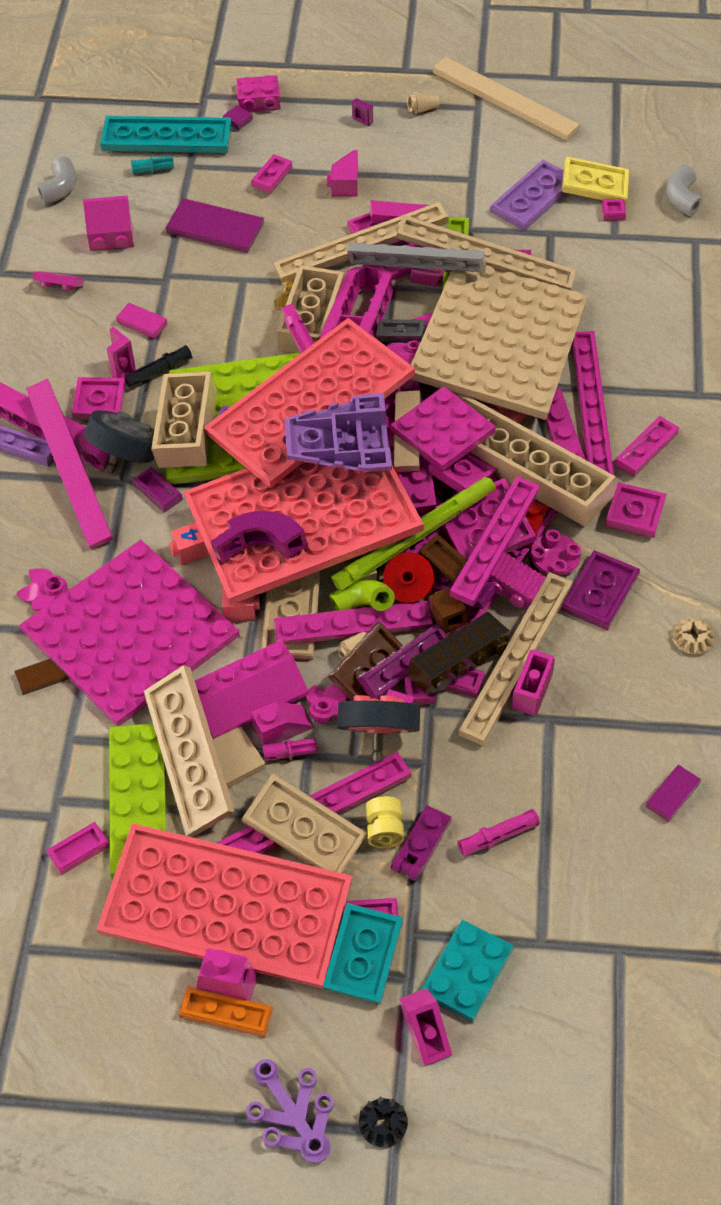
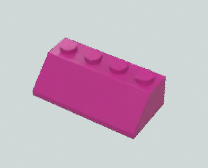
(248, 685)

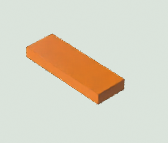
(226, 1012)

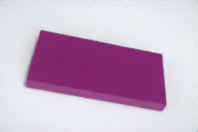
(215, 225)

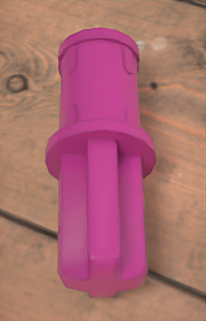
(289, 749)

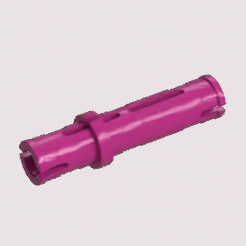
(489, 836)

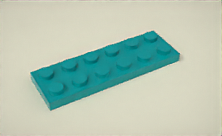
(166, 134)

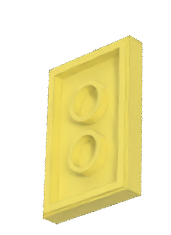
(595, 180)

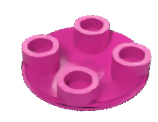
(555, 553)

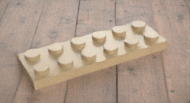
(188, 752)

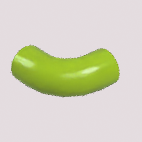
(362, 594)

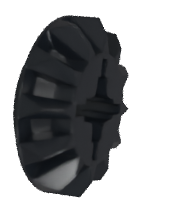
(379, 1135)

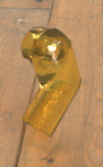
(282, 300)

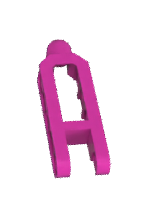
(356, 280)

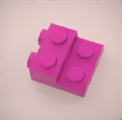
(258, 93)

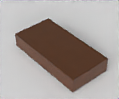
(443, 558)

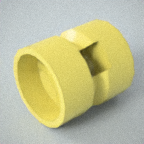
(384, 821)

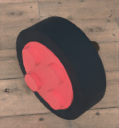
(378, 718)

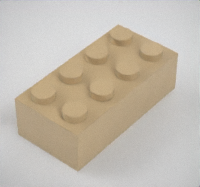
(313, 299)
(182, 413)

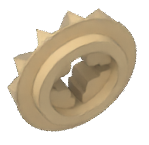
(686, 642)

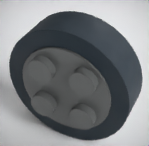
(120, 437)

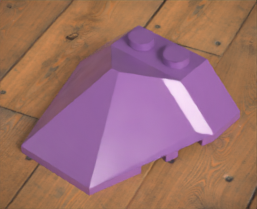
(342, 435)

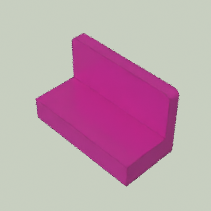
(120, 354)

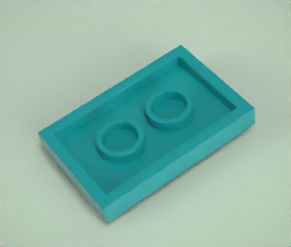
(363, 953)
(468, 970)

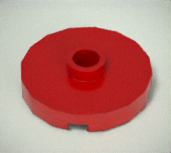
(422, 580)

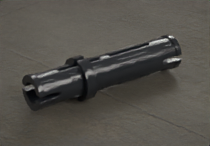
(161, 365)

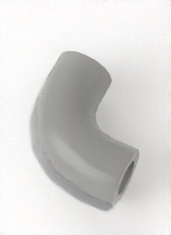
(61, 184)
(678, 191)

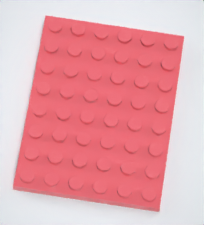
(337, 508)

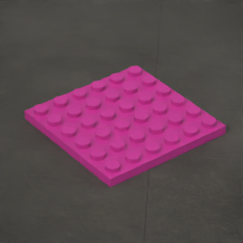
(128, 630)

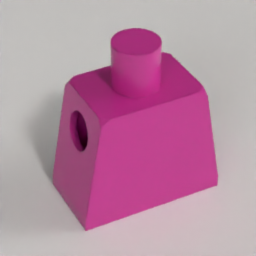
(226, 973)

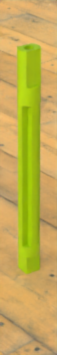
(431, 522)

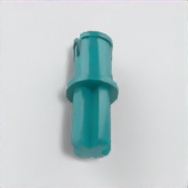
(152, 164)

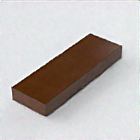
(39, 676)

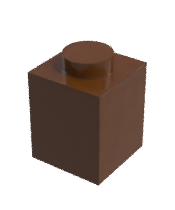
(447, 610)

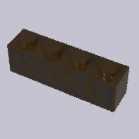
(458, 653)

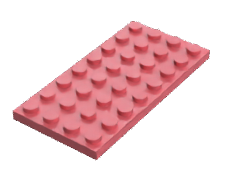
(329, 371)
(219, 897)

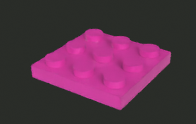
(443, 428)
(470, 525)

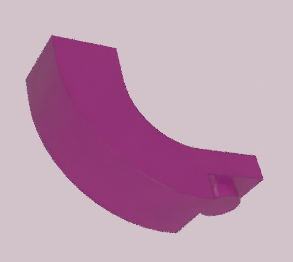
(260, 528)

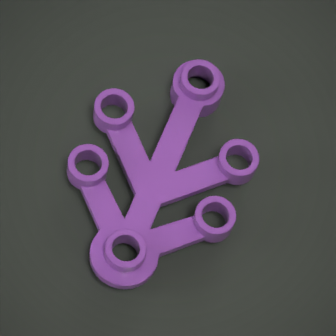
(293, 1115)

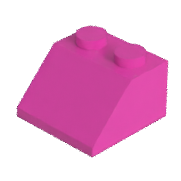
(108, 223)

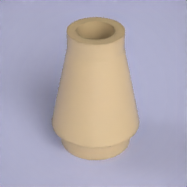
(422, 102)

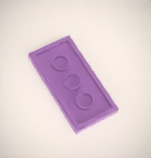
(530, 196)

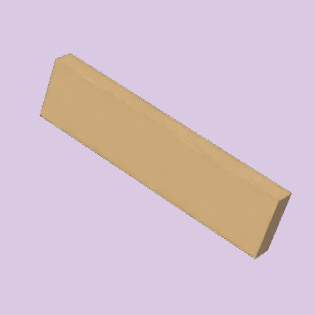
(405, 457)

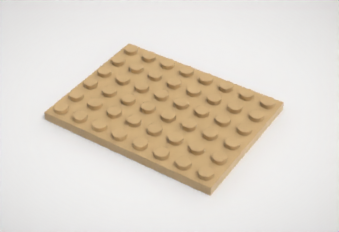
(500, 339)

